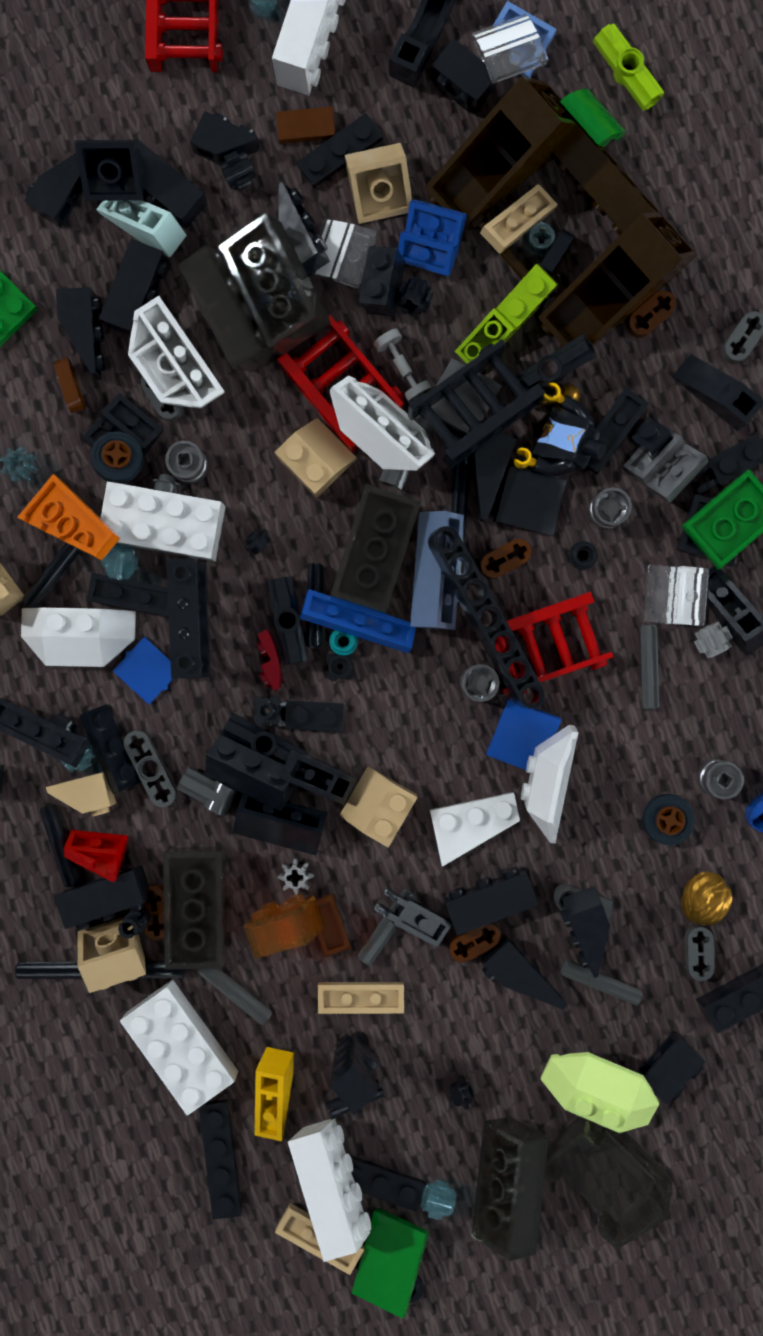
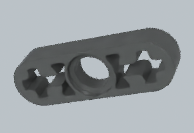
(138, 765)

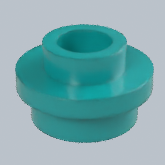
(336, 648)

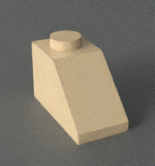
(85, 794)

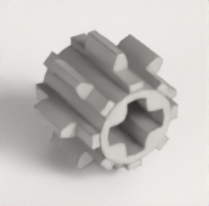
(713, 639)
(289, 881)

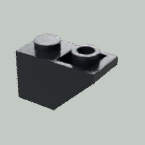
(219, 137)

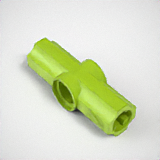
(618, 53)

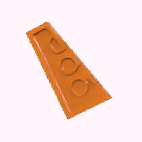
(69, 518)

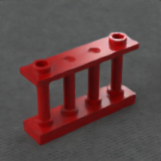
(158, 23)
(315, 388)
(551, 617)

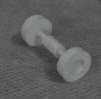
(387, 341)

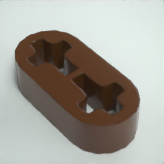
(655, 318)
(69, 385)
(502, 552)
(149, 905)
(478, 947)

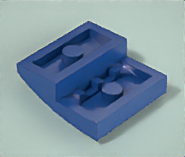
(431, 237)
(520, 732)

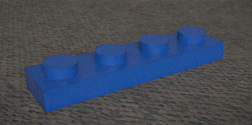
(358, 621)

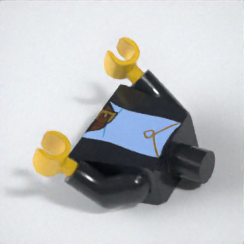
(565, 440)

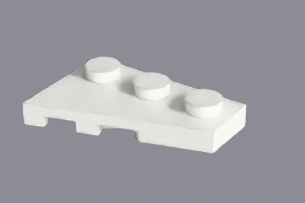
(471, 823)

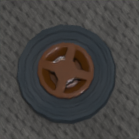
(117, 446)
(678, 824)

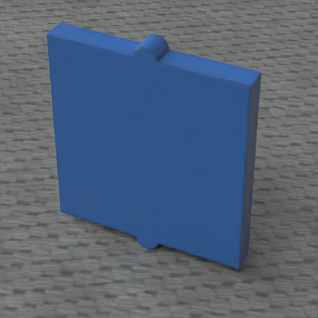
(145, 670)

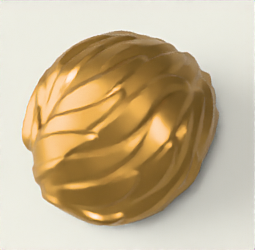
(706, 899)

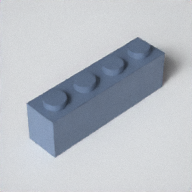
(433, 599)

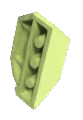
(600, 1091)

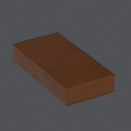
(305, 125)
(334, 935)

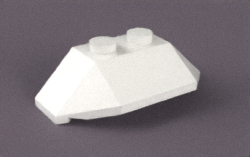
(169, 359)
(379, 426)
(77, 634)
(549, 780)

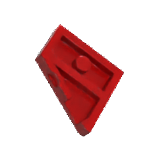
(97, 852)

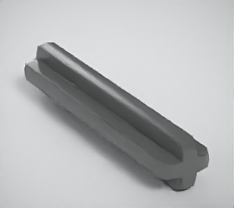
(649, 666)
(381, 935)
(602, 982)
(237, 994)

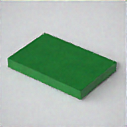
(728, 520)
(390, 1262)

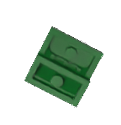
(593, 116)

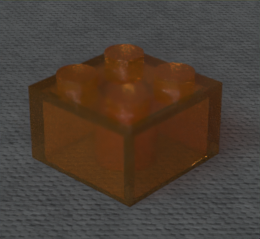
(284, 925)

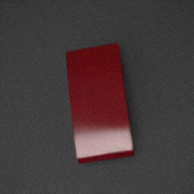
(272, 669)

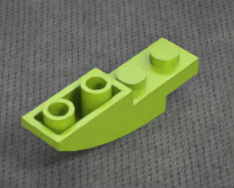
(510, 313)

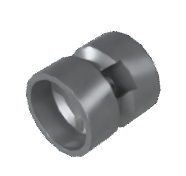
(186, 462)
(609, 508)
(479, 682)
(720, 779)

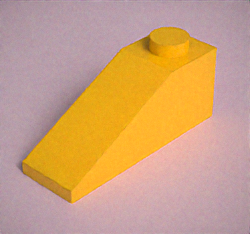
(273, 1093)

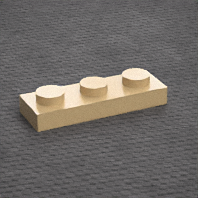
(518, 218)
(360, 997)
(298, 1229)

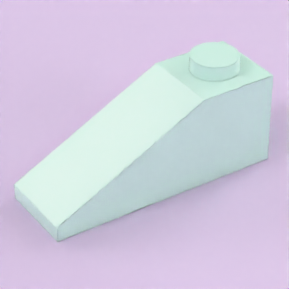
(145, 223)

